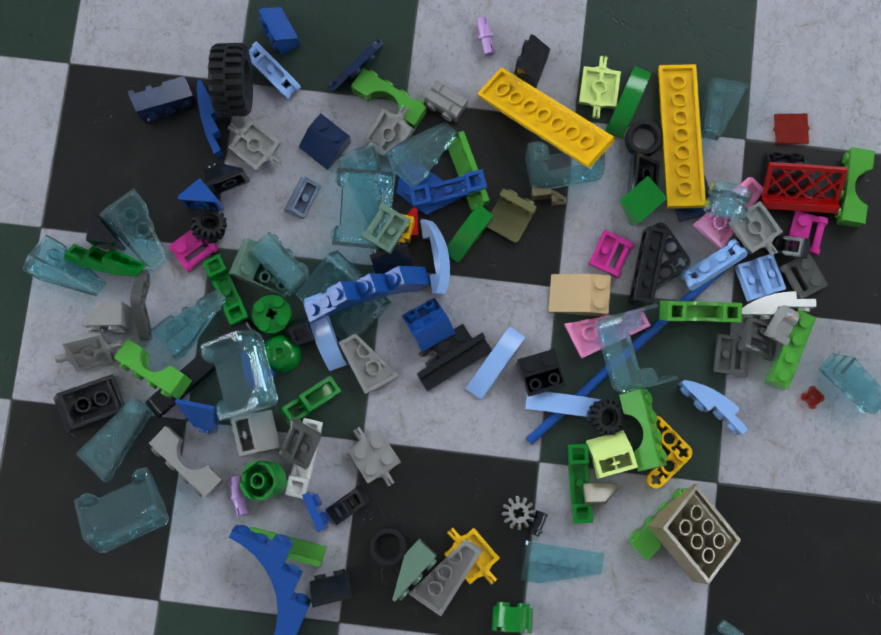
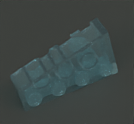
(110, 444)

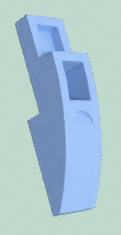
(708, 399)

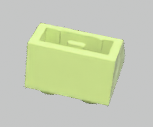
(611, 454)

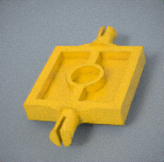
(485, 560)

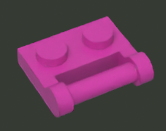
(801, 227)
(186, 246)
(605, 250)

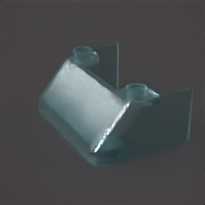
(620, 354)

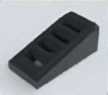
(800, 247)
(360, 494)

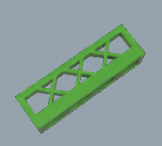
(465, 163)
(302, 550)

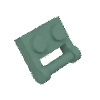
(391, 231)

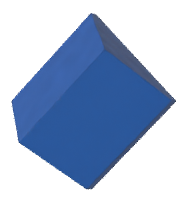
(199, 196)

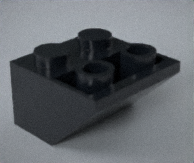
(532, 60)
(794, 158)
(384, 262)
(540, 372)

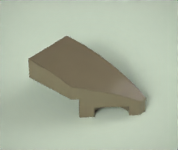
(543, 193)
(598, 492)

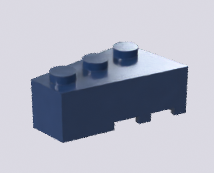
(162, 100)

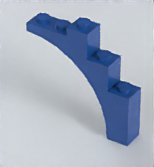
(370, 287)
(284, 577)

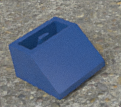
(278, 29)
(428, 324)

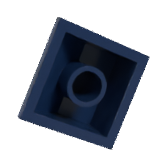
(324, 141)

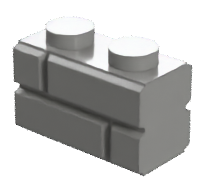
(445, 101)

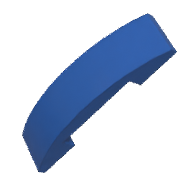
(448, 189)

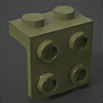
(511, 215)

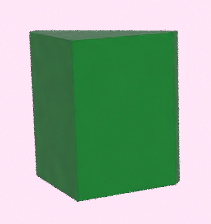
(642, 201)

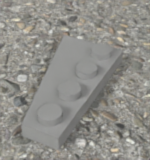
(444, 581)

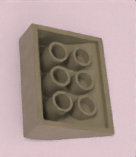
(695, 534)

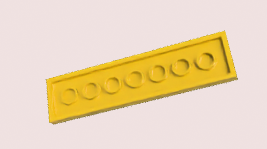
(546, 117)
(681, 136)

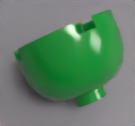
(282, 354)

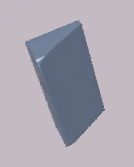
(302, 197)

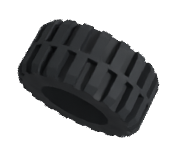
(230, 79)

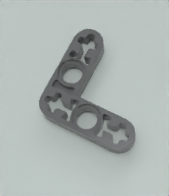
(138, 305)

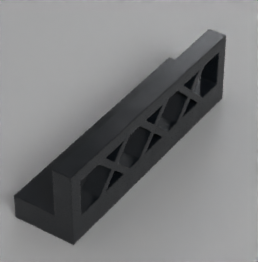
(648, 265)
(454, 362)

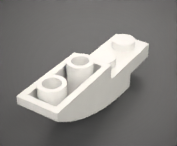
(768, 305)

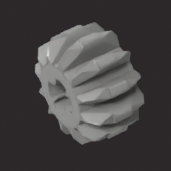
(519, 520)

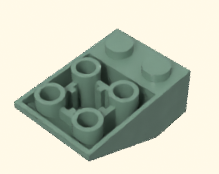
(250, 270)
(413, 564)

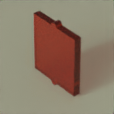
(791, 128)

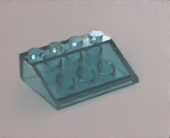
(354, 318)

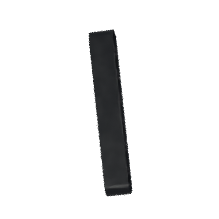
(196, 370)

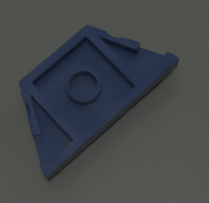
(354, 68)

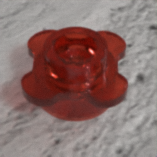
(818, 397)

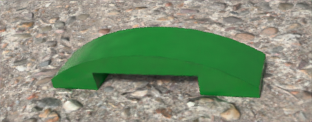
(628, 102)
(223, 282)
(579, 475)

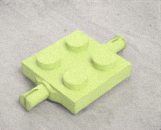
(599, 87)

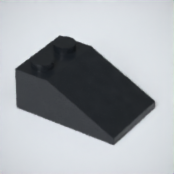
(89, 403)

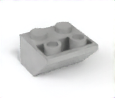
(109, 317)
(255, 433)

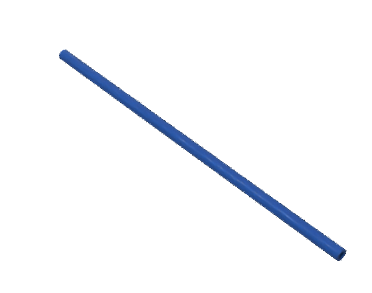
(603, 374)

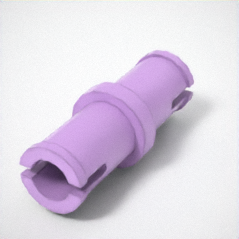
(485, 36)
(237, 496)

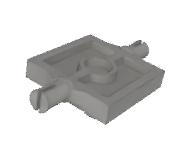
(389, 130)
(254, 145)
(757, 229)
(88, 350)
(373, 456)

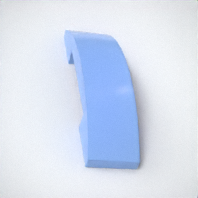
(440, 280)
(327, 341)
(495, 363)
(560, 403)

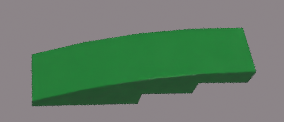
(106, 262)

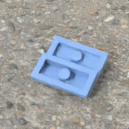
(760, 277)

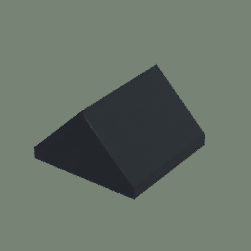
(640, 168)
(101, 235)

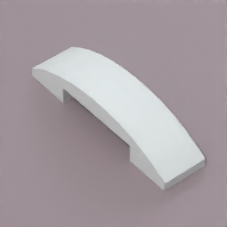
(299, 477)

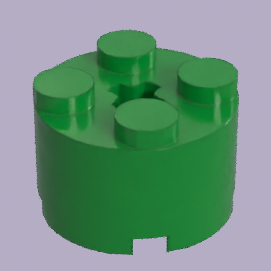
(262, 310)
(263, 480)
(512, 618)

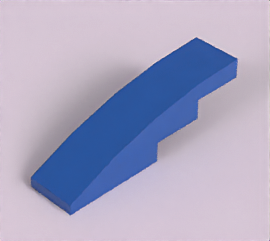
(207, 117)

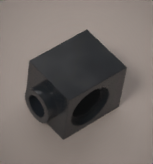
(300, 331)

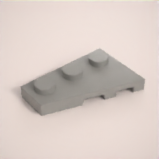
(366, 364)

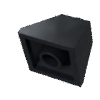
(224, 177)

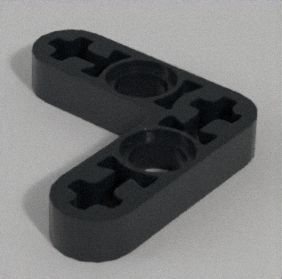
(672, 257)

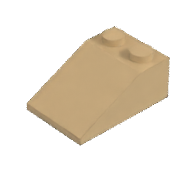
(580, 294)

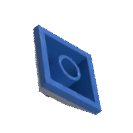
(200, 415)

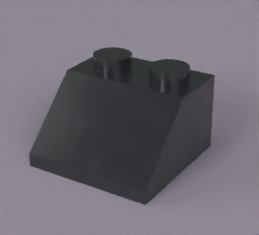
(331, 588)

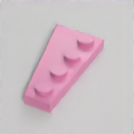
(717, 228)
(585, 335)

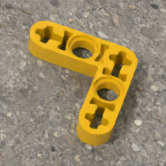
(673, 456)

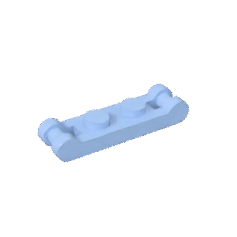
(272, 71)
(713, 265)

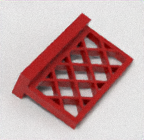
(803, 202)

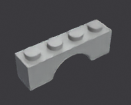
(168, 445)

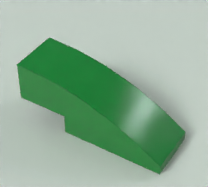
(469, 233)
(310, 400)

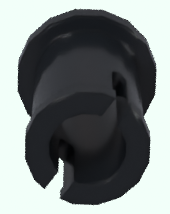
(537, 524)

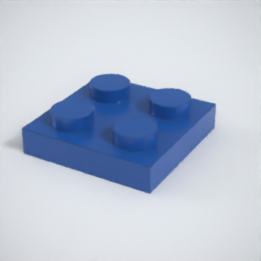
(313, 504)

